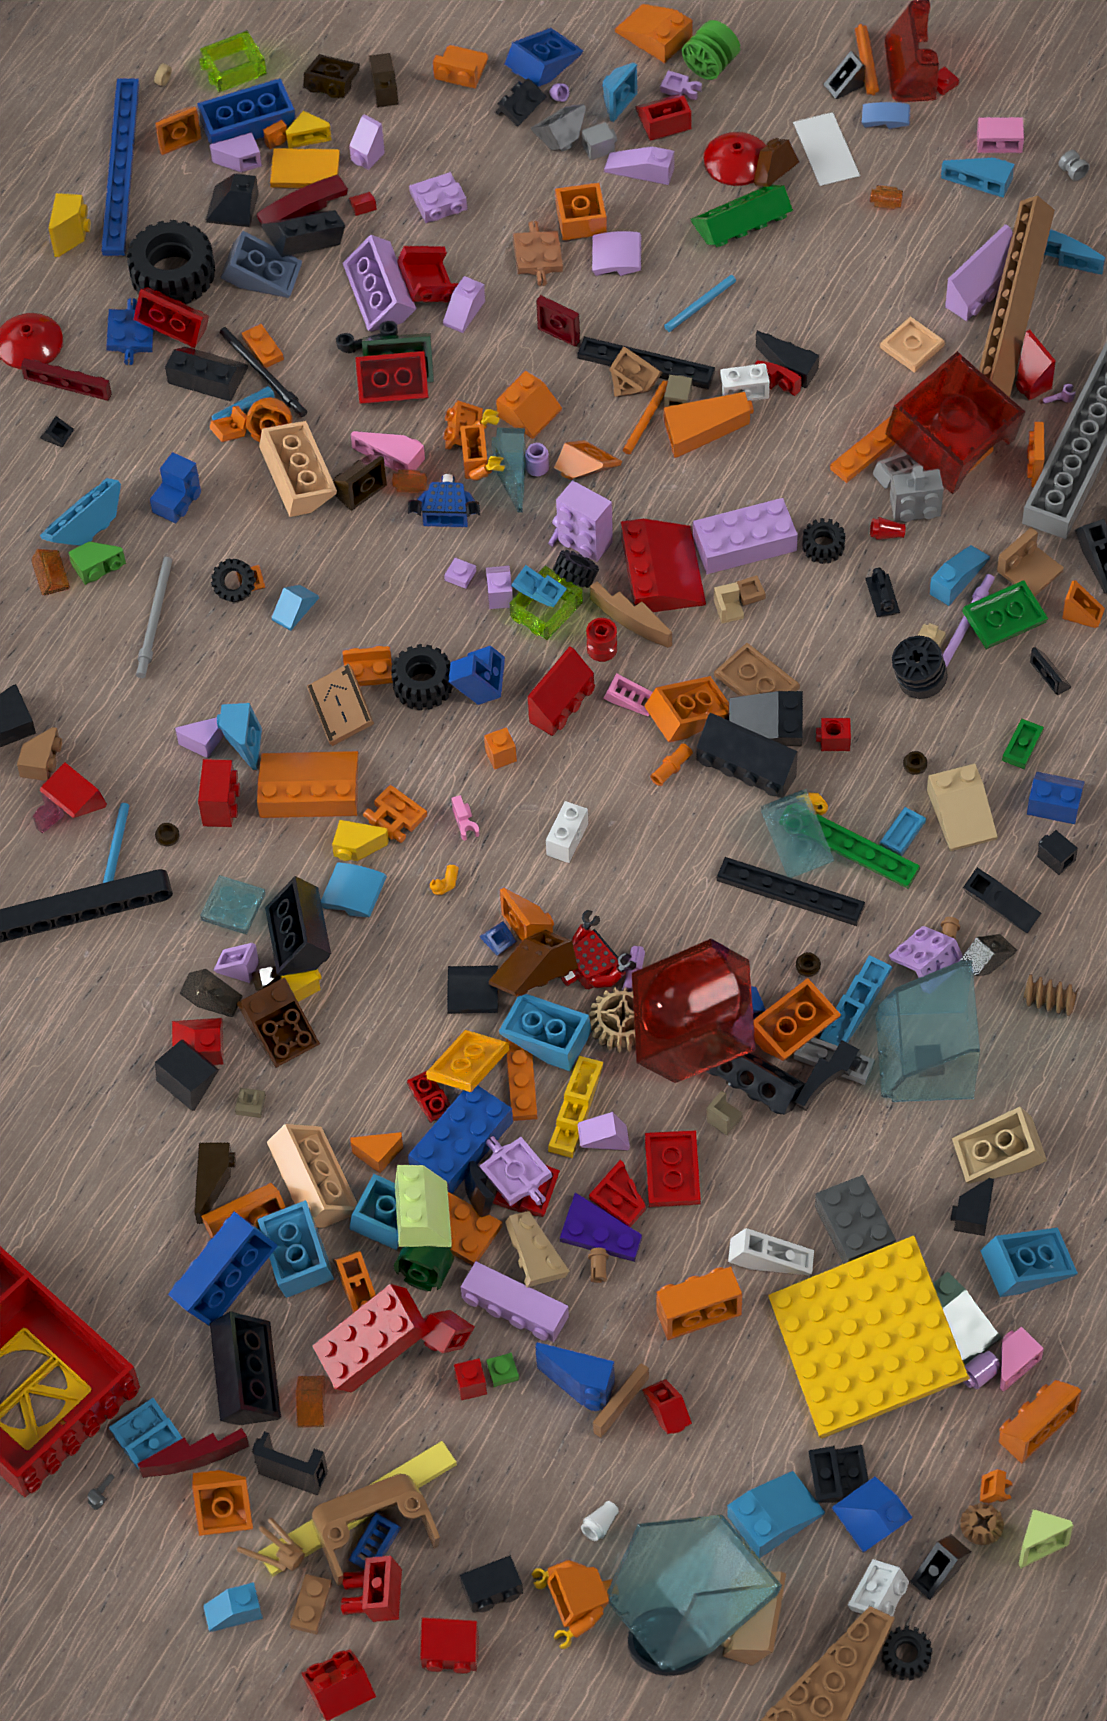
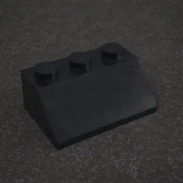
(305, 232)
(205, 372)

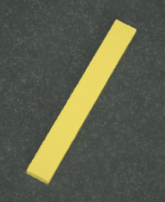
(421, 1469)

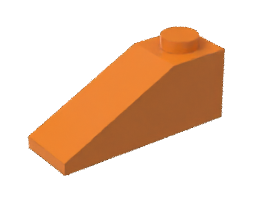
(354, 1279)

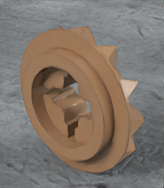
(981, 1535)

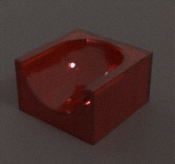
(953, 420)
(693, 1011)

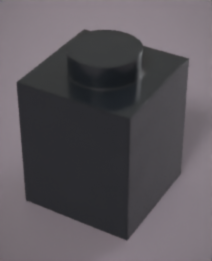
(1057, 852)

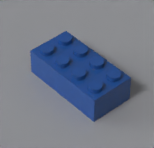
(246, 111)
(462, 1135)
(222, 1269)

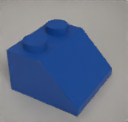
(1055, 797)

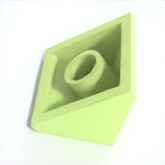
(1044, 1536)

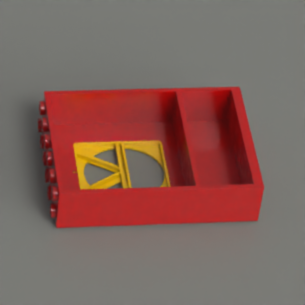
(94, 1371)

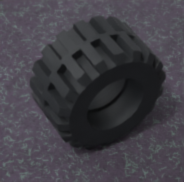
(418, 661)

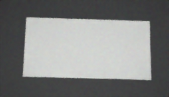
(826, 149)

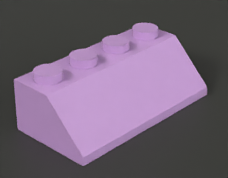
(979, 276)
(378, 283)

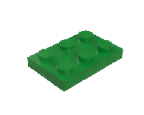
(1005, 614)

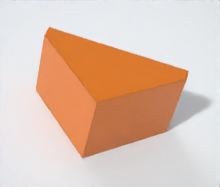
(1082, 607)
(377, 1149)

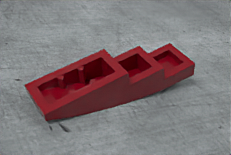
(304, 200)
(185, 1457)

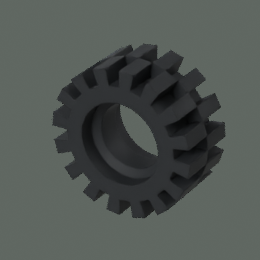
(823, 529)
(575, 568)
(220, 573)
(911, 1637)

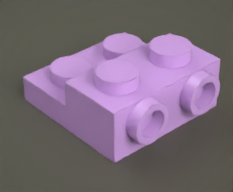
(438, 197)

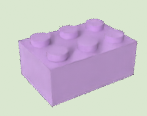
(584, 521)

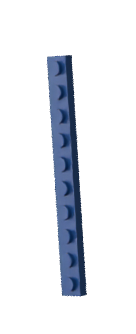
(120, 167)

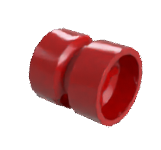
(601, 639)

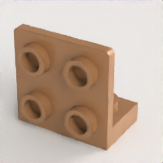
(1028, 563)

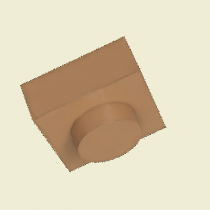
(751, 590)

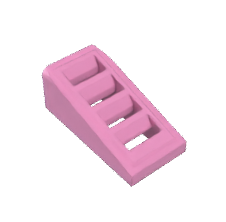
(628, 703)

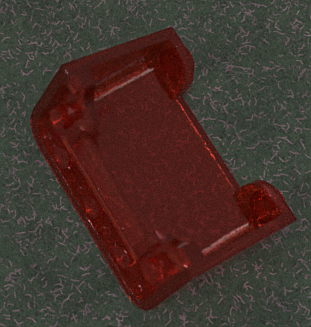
(911, 69)

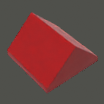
(73, 792)

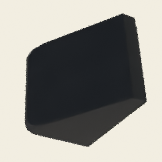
(57, 432)

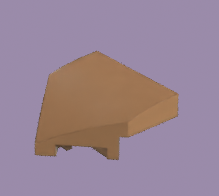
(632, 374)

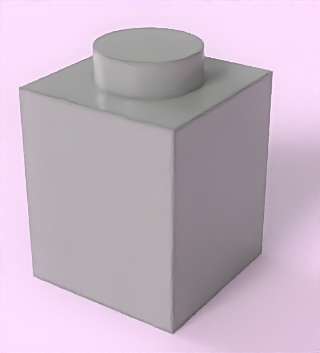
(598, 140)

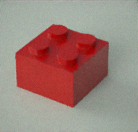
(218, 793)

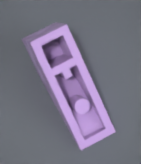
(643, 163)

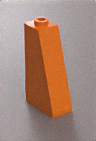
(705, 420)

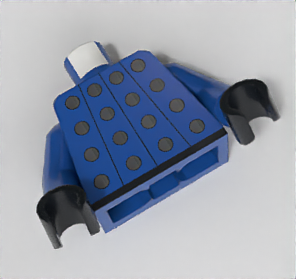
(445, 504)

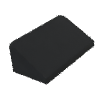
(1048, 671)

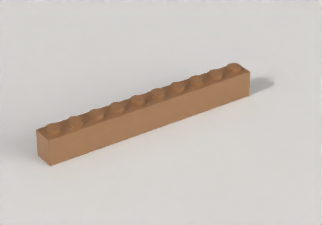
(1016, 292)

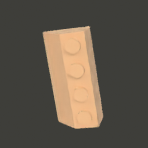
(296, 467)
(312, 1172)

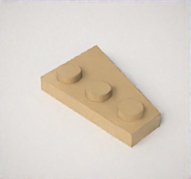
(535, 1250)

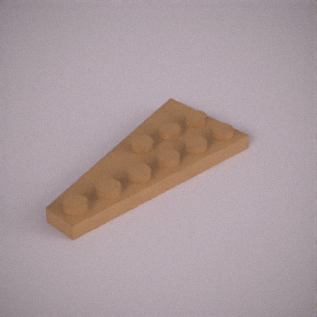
(837, 1679)

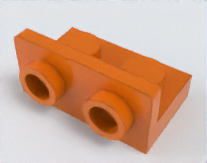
(459, 415)
(370, 665)

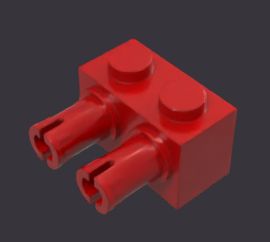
(380, 1589)

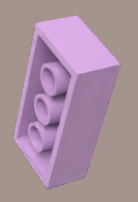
(744, 536)

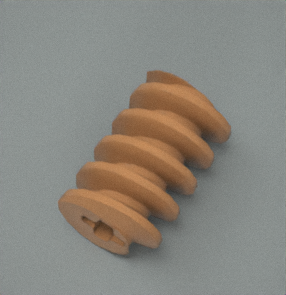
(1050, 995)

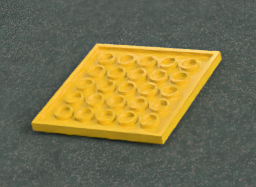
(868, 1337)

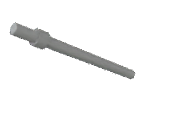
(145, 653)

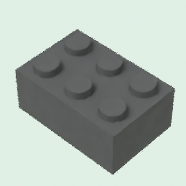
(853, 1219)

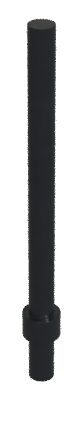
(288, 397)

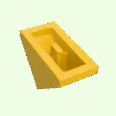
(307, 130)

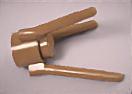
(289, 1554)

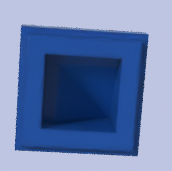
(498, 938)

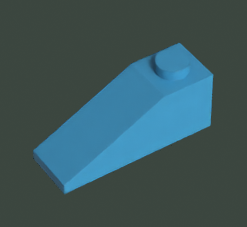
(983, 174)
(957, 574)

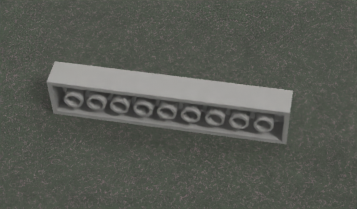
(1073, 460)

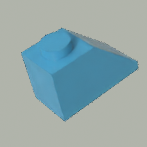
(233, 1608)

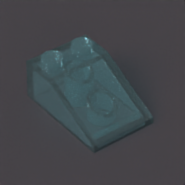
(511, 446)
(797, 833)

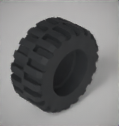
(167, 241)

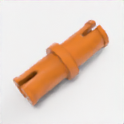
(671, 764)

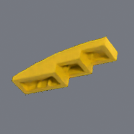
(575, 1106)

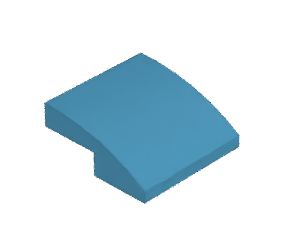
(353, 889)
(144, 1432)

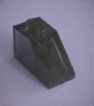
(988, 953)
(210, 993)

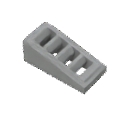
(884, 471)

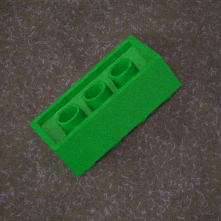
(743, 214)

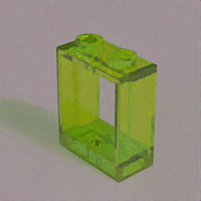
(239, 74)
(573, 599)

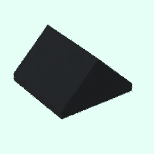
(185, 1073)

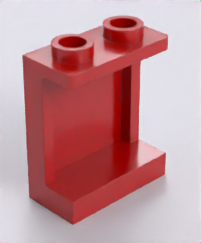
(425, 273)

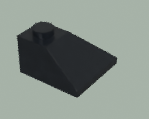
(234, 201)

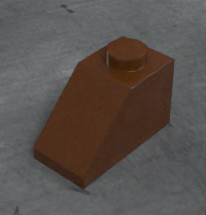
(774, 161)

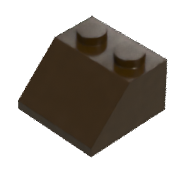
(361, 481)

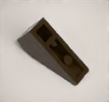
(384, 80)
(212, 1175)

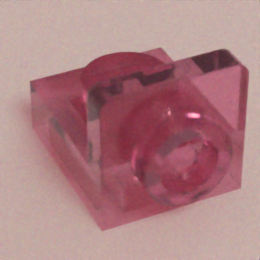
(47, 814)

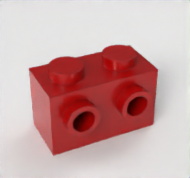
(447, 1331)

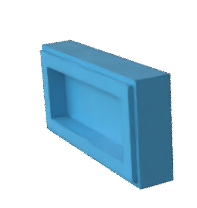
(903, 831)

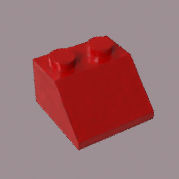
(449, 1645)

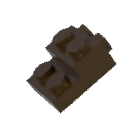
(330, 76)

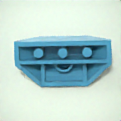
(86, 516)

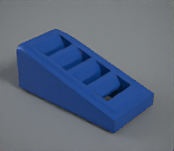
(366, 1538)

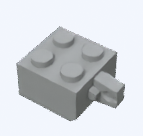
(916, 495)

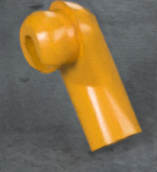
(819, 803)
(448, 883)

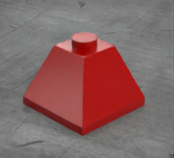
(1035, 368)
(203, 1036)

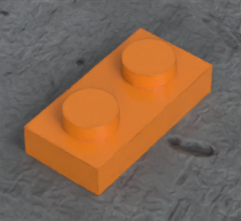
(262, 346)

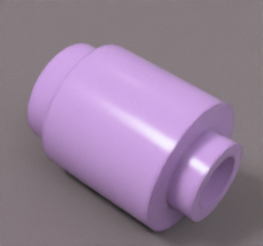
(537, 459)
(981, 1369)

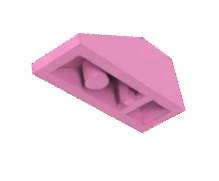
(397, 450)

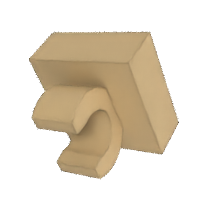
(933, 632)

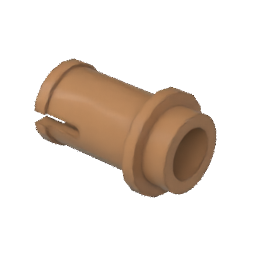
(950, 926)
(598, 1264)

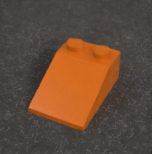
(657, 30)
(684, 706)

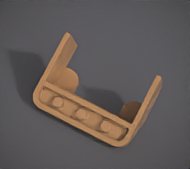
(333, 1516)

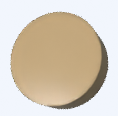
(163, 75)

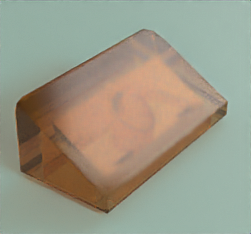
(49, 571)

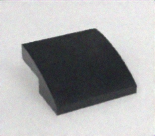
(470, 990)
(837, 1472)

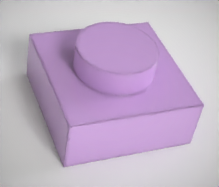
(460, 573)

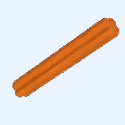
(866, 57)

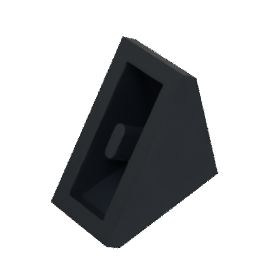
(846, 77)

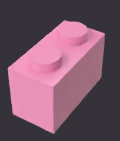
(1000, 135)

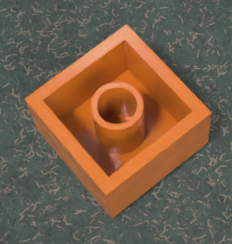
(580, 211)

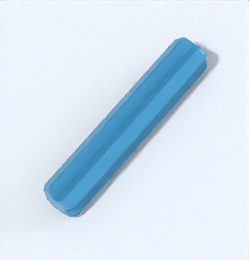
(245, 403)

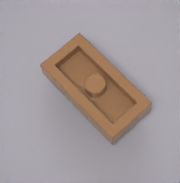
(311, 1604)

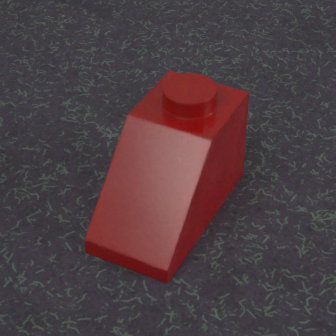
(667, 1406)

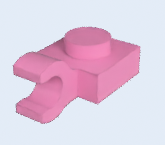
(462, 813)

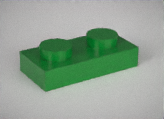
(1023, 743)

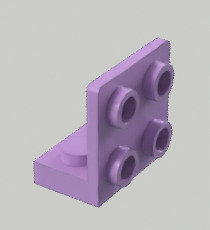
(927, 951)

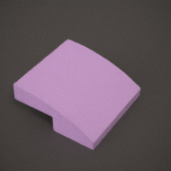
(616, 252)

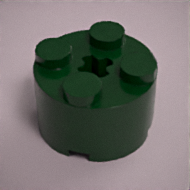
(424, 1266)

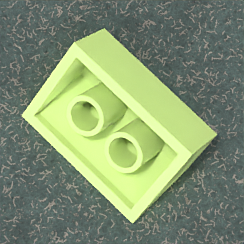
(422, 1207)

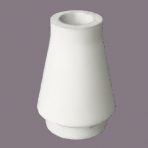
(598, 1523)

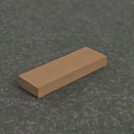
(620, 1400)

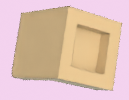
(727, 603)

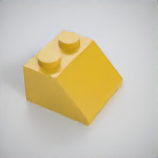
(68, 223)

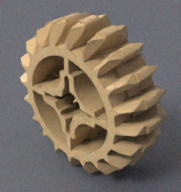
(604, 1014)

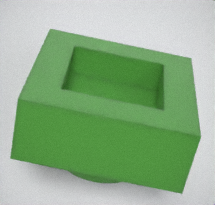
(502, 1369)

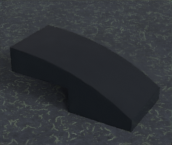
(476, 1190)

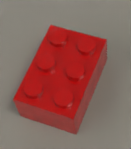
(392, 377)

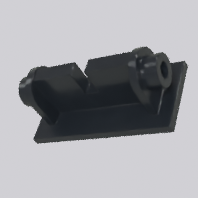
(882, 593)

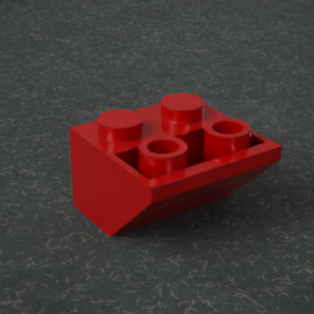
(665, 116)
(338, 1684)

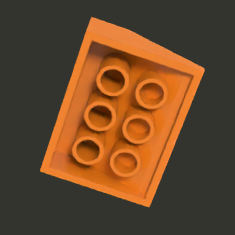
(308, 784)

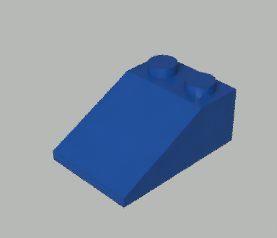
(542, 56)
(578, 1374)

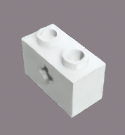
(567, 832)

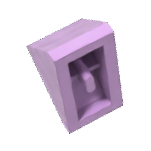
(200, 736)
(238, 962)
(604, 1133)

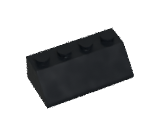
(747, 756)
(297, 928)
(244, 1369)

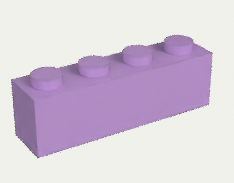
(514, 1302)

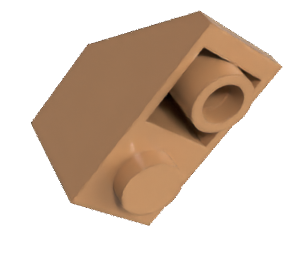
(39, 754)

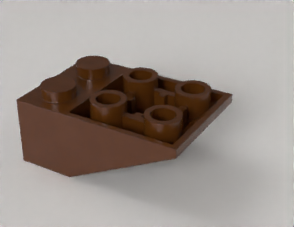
(535, 963)
(278, 1022)

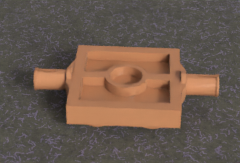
(537, 253)

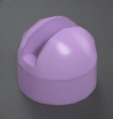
(562, 90)

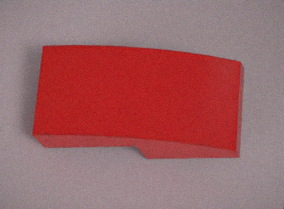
(783, 377)
(429, 1096)

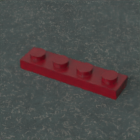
(66, 379)

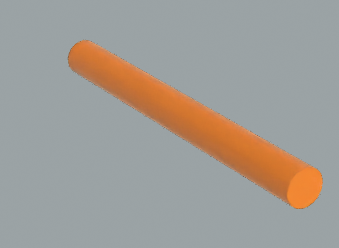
(646, 417)

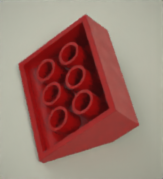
(662, 564)

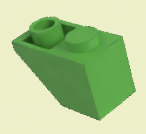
(96, 560)

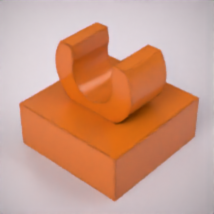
(993, 1487)

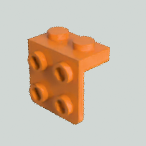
(460, 66)

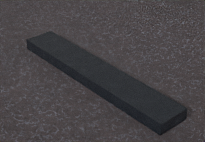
(606, 352)
(790, 891)

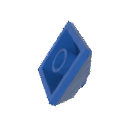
(871, 1513)

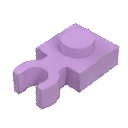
(679, 84)

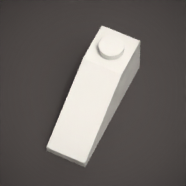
(769, 1253)

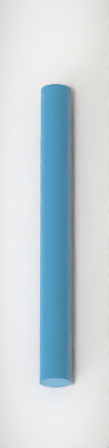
(701, 302)
(116, 842)

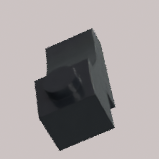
(843, 1061)

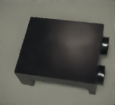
(288, 1470)

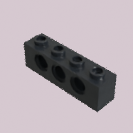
(764, 1072)

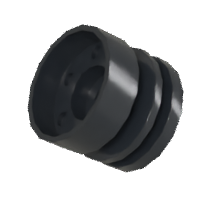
(922, 678)

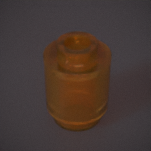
(886, 197)
(409, 481)

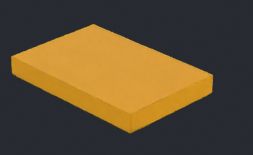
(302, 166)
(467, 1060)

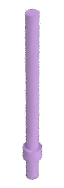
(979, 593)

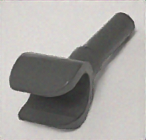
(95, 1495)

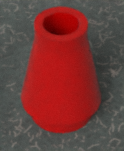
(886, 529)

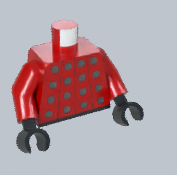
(595, 959)

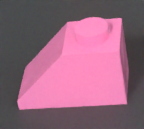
(1017, 1356)

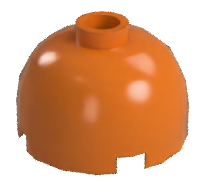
(265, 414)

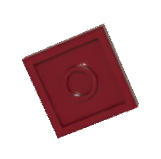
(558, 321)

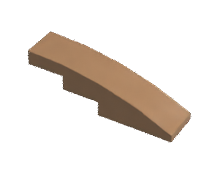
(635, 618)

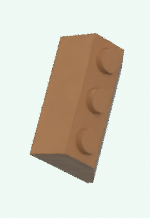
(757, 1636)

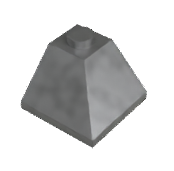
(561, 127)

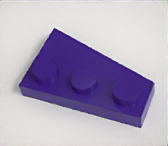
(592, 1228)

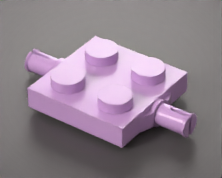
(515, 1171)

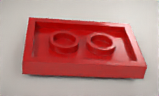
(672, 1168)

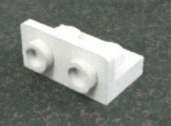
(747, 379)
(879, 1588)

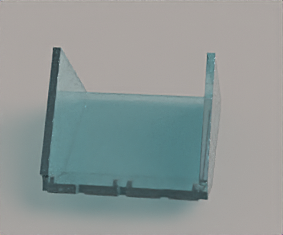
(930, 1037)
(688, 1587)

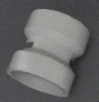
(1076, 167)

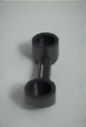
(347, 344)

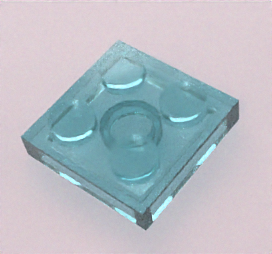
(232, 904)

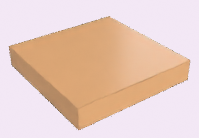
(912, 344)

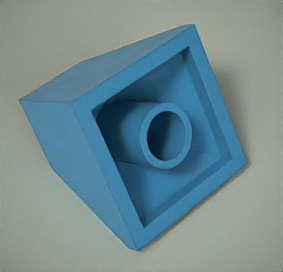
(620, 89)
(241, 730)

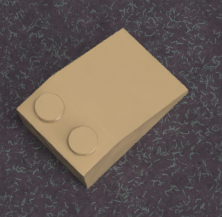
(961, 807)
(999, 1147)

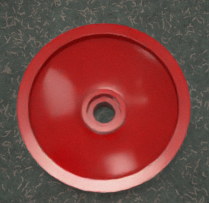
(733, 158)
(30, 337)

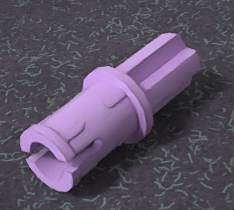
(638, 957)

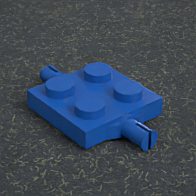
(126, 334)

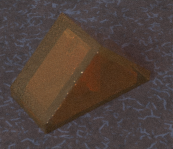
(310, 1401)

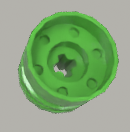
(711, 49)

